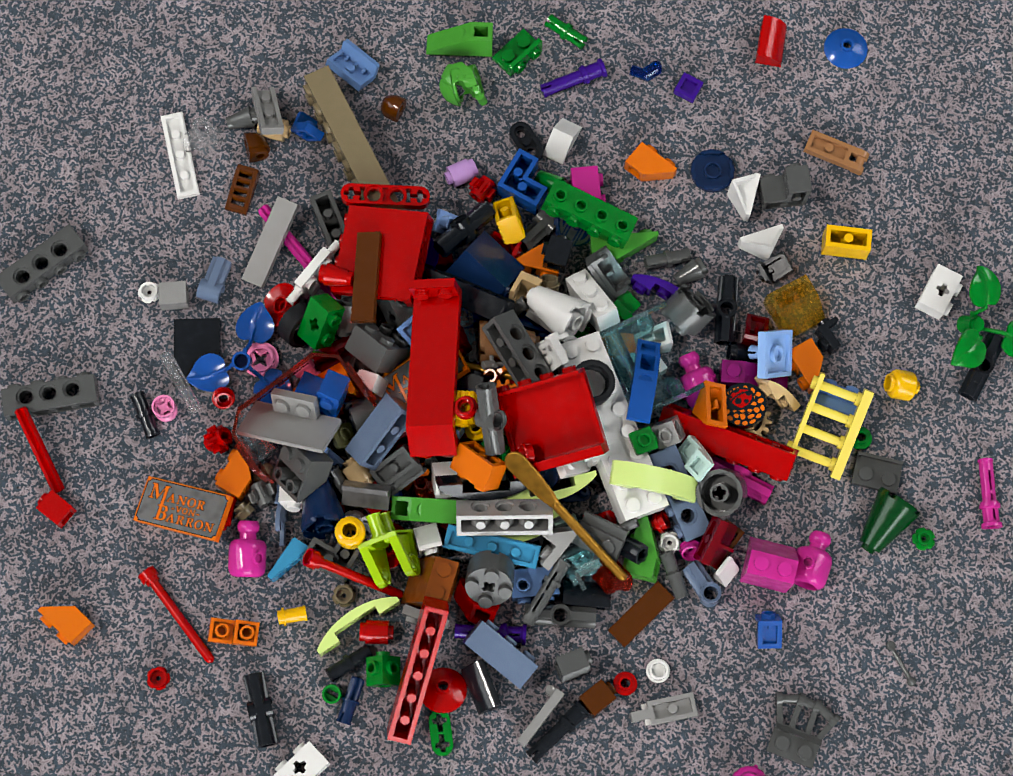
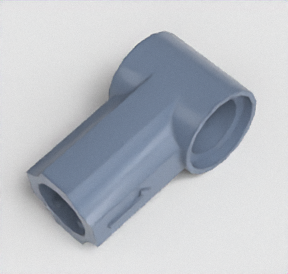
(213, 283)
(700, 582)

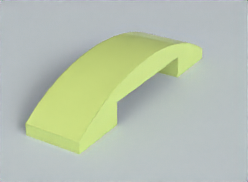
(653, 479)
(577, 483)
(381, 605)

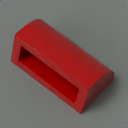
(771, 41)

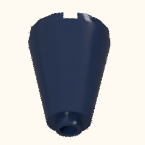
(321, 512)

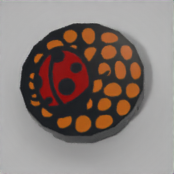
(745, 405)

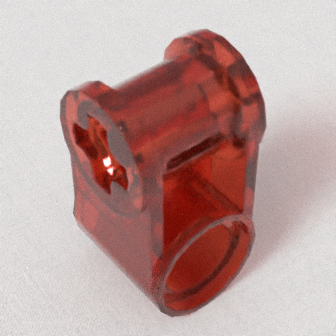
(610, 582)

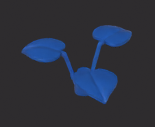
(210, 369)

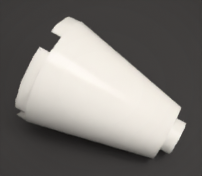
(559, 311)

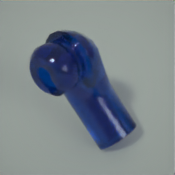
(648, 72)

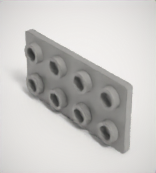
(290, 421)

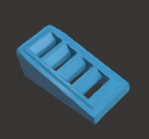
(289, 558)

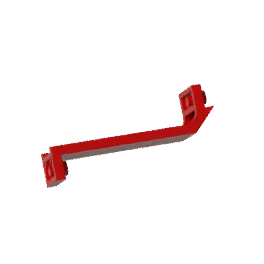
(433, 367)

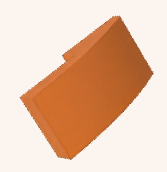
(233, 632)

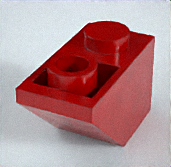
(471, 608)

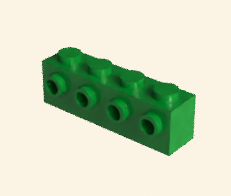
(589, 214)

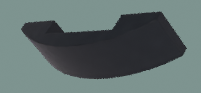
(454, 487)

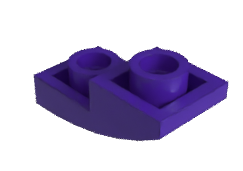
(646, 284)

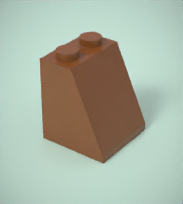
(435, 580)

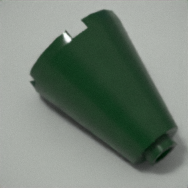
(886, 520)

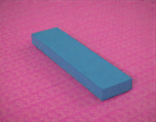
(520, 552)

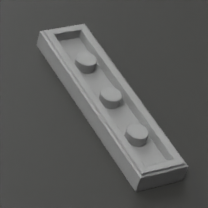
(270, 242)

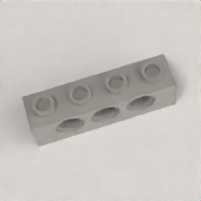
(503, 517)

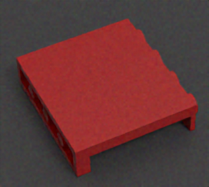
(403, 248)
(554, 417)

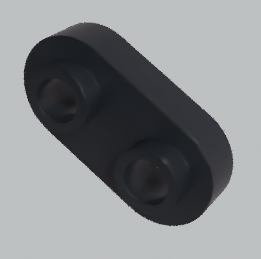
(528, 142)

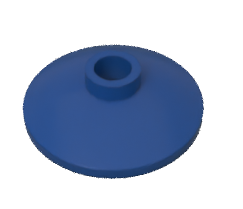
(842, 56)

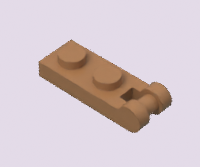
(836, 152)

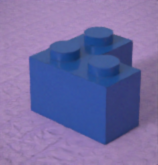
(518, 182)
(330, 390)

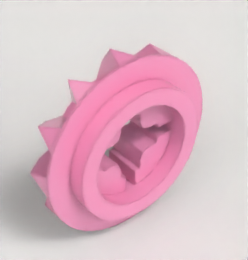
(271, 359)

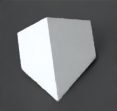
(742, 194)
(762, 242)

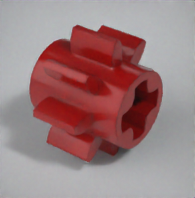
(482, 189)
(217, 439)

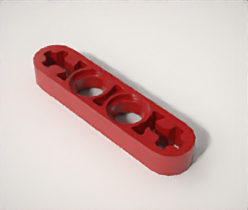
(385, 192)

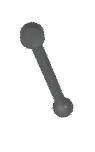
(891, 647)

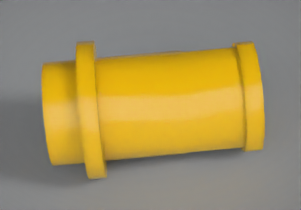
(291, 615)

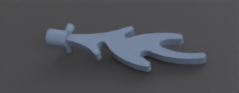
(281, 518)

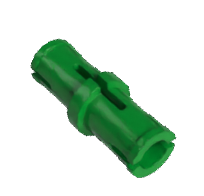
(566, 31)

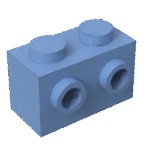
(527, 584)

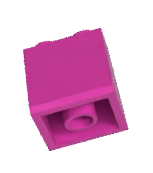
(769, 565)

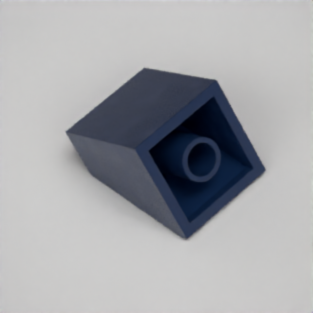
(487, 265)

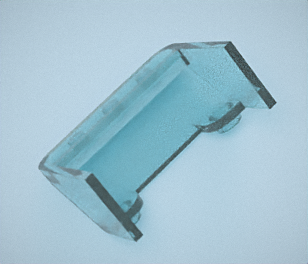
(621, 346)

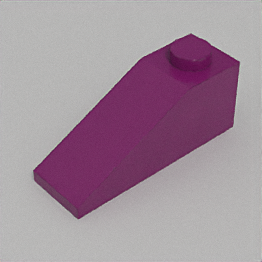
(735, 372)

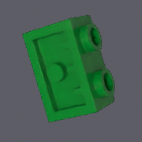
(518, 52)

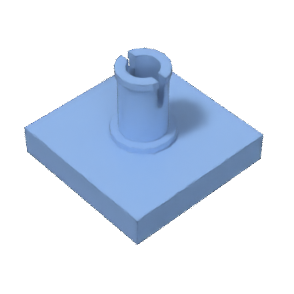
(773, 353)

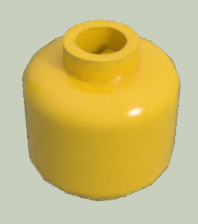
(901, 385)
(348, 525)

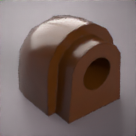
(393, 107)
(256, 147)

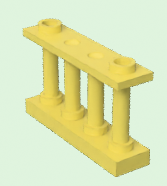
(851, 421)

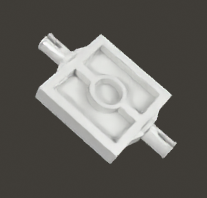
(307, 282)

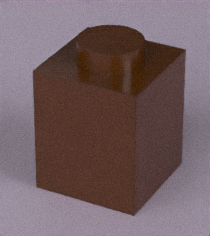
(598, 697)

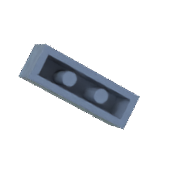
(379, 432)
(501, 652)

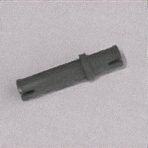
(545, 592)

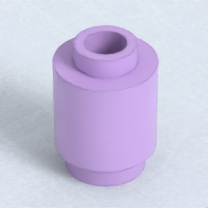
(461, 172)

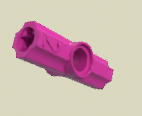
(756, 488)

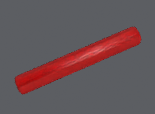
(39, 449)

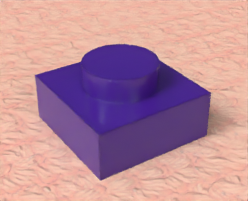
(688, 87)

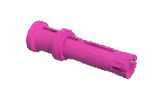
(989, 503)

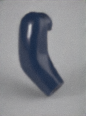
(579, 496)

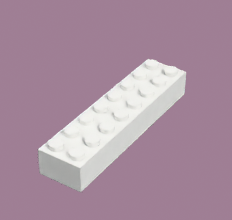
(625, 501)

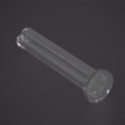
(181, 383)

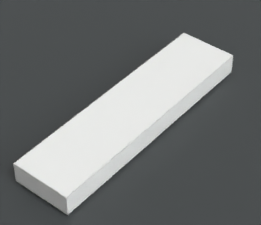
(180, 160)

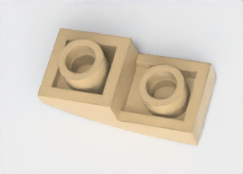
(781, 395)

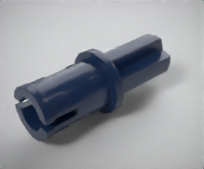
(350, 700)

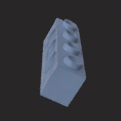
(698, 521)

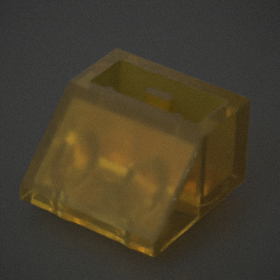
(795, 306)

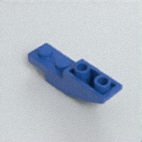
(643, 381)

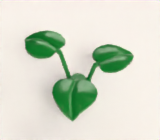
(970, 350)

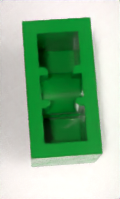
(321, 321)

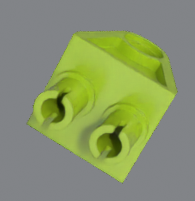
(375, 552)

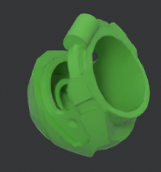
(464, 76)

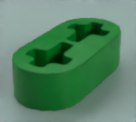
(434, 734)

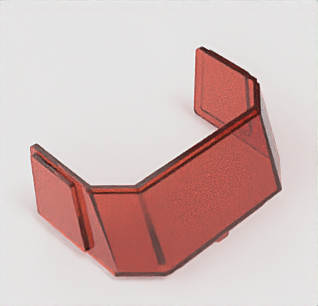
(242, 446)

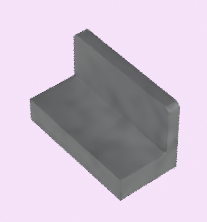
(366, 495)

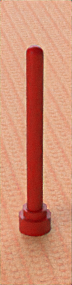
(314, 559)
(150, 578)

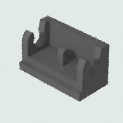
(608, 273)

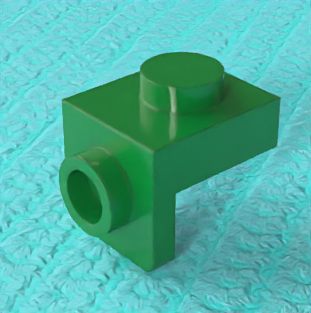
(626, 305)
(643, 441)

